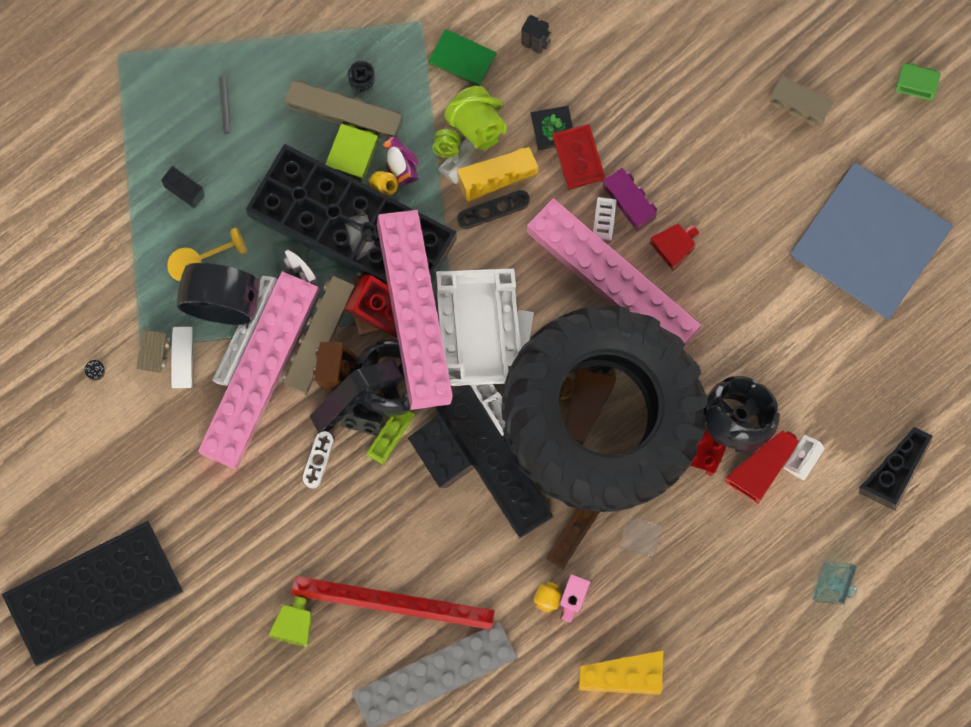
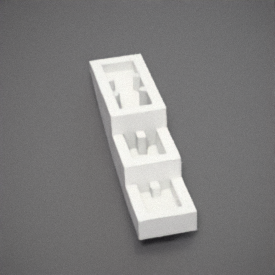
(491, 402)

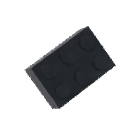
(442, 451)

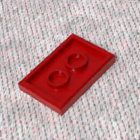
(578, 156)

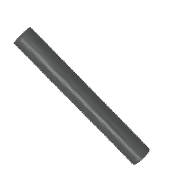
(225, 105)

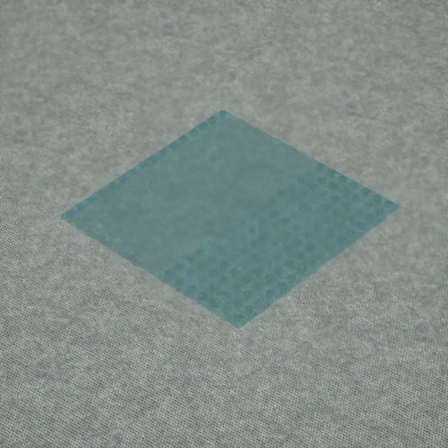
(177, 121)

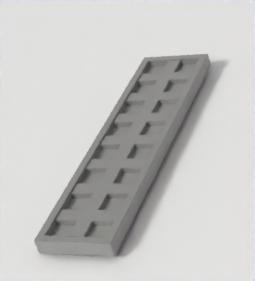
(434, 676)

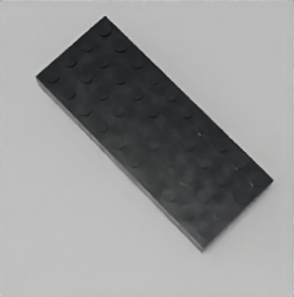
(315, 203)

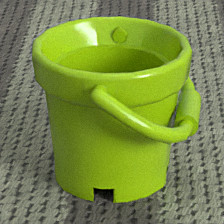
(476, 116)

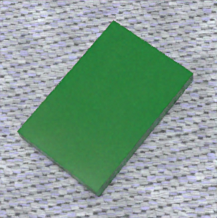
(462, 57)

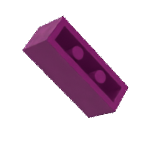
(630, 199)

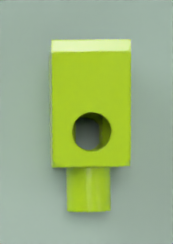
(293, 624)

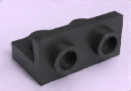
(363, 420)

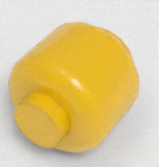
(384, 183)
(548, 596)

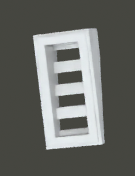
(604, 202)

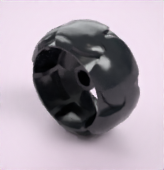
(391, 403)
(734, 430)

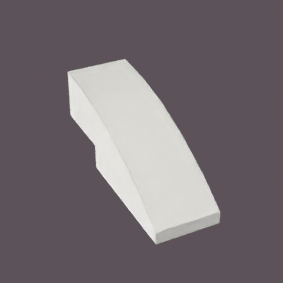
(182, 357)

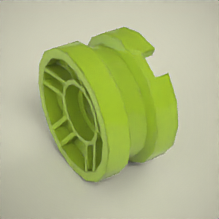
(446, 143)

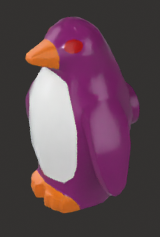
(401, 161)

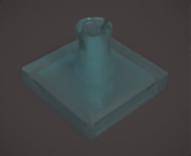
(835, 583)

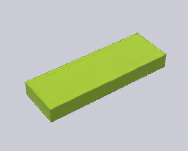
(389, 437)

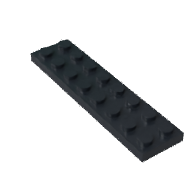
(496, 463)

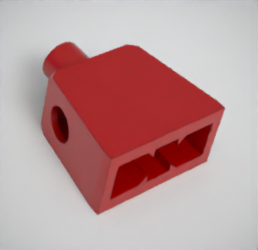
(674, 244)

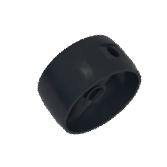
(218, 294)

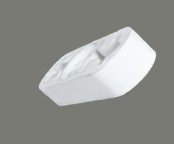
(317, 444)

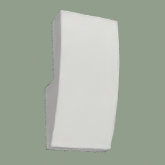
(297, 265)

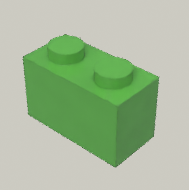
(918, 81)

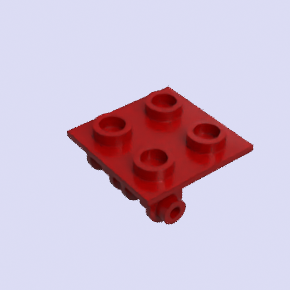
(708, 455)

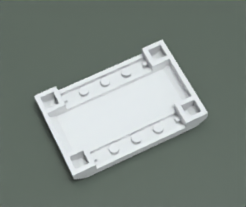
(478, 324)

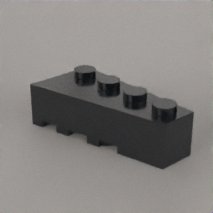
(895, 474)

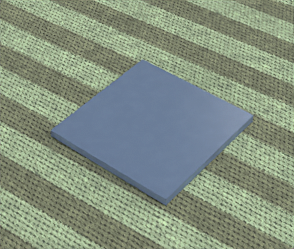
(871, 241)

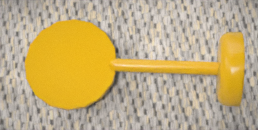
(186, 256)

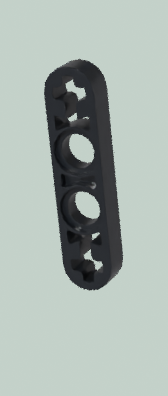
(495, 213)

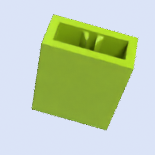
(353, 151)

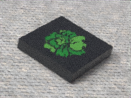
(549, 122)

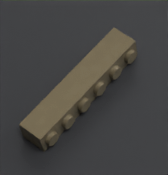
(342, 110)
(321, 329)

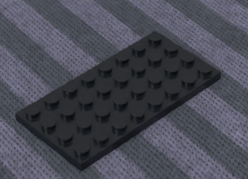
(92, 593)

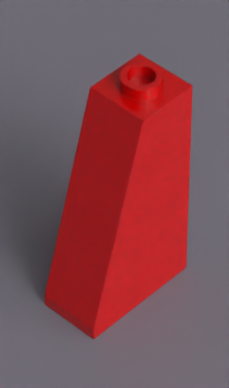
(761, 469)

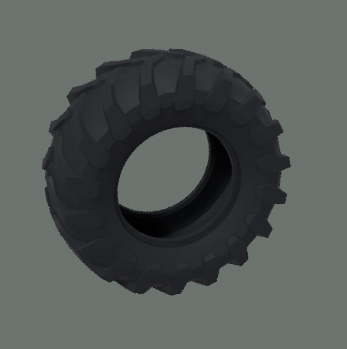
(645, 354)

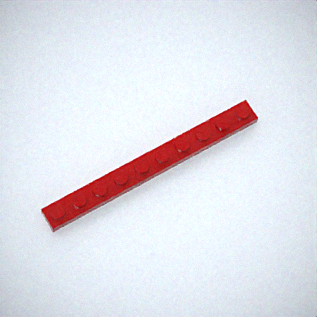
(393, 602)

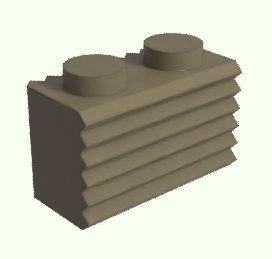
(153, 350)

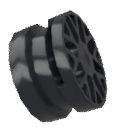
(361, 75)

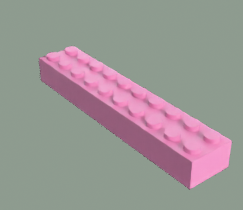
(606, 270)
(414, 309)
(259, 371)

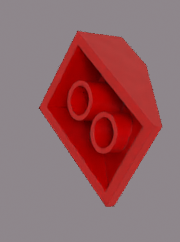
(372, 304)

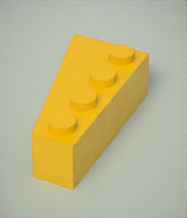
(496, 173)
(626, 675)

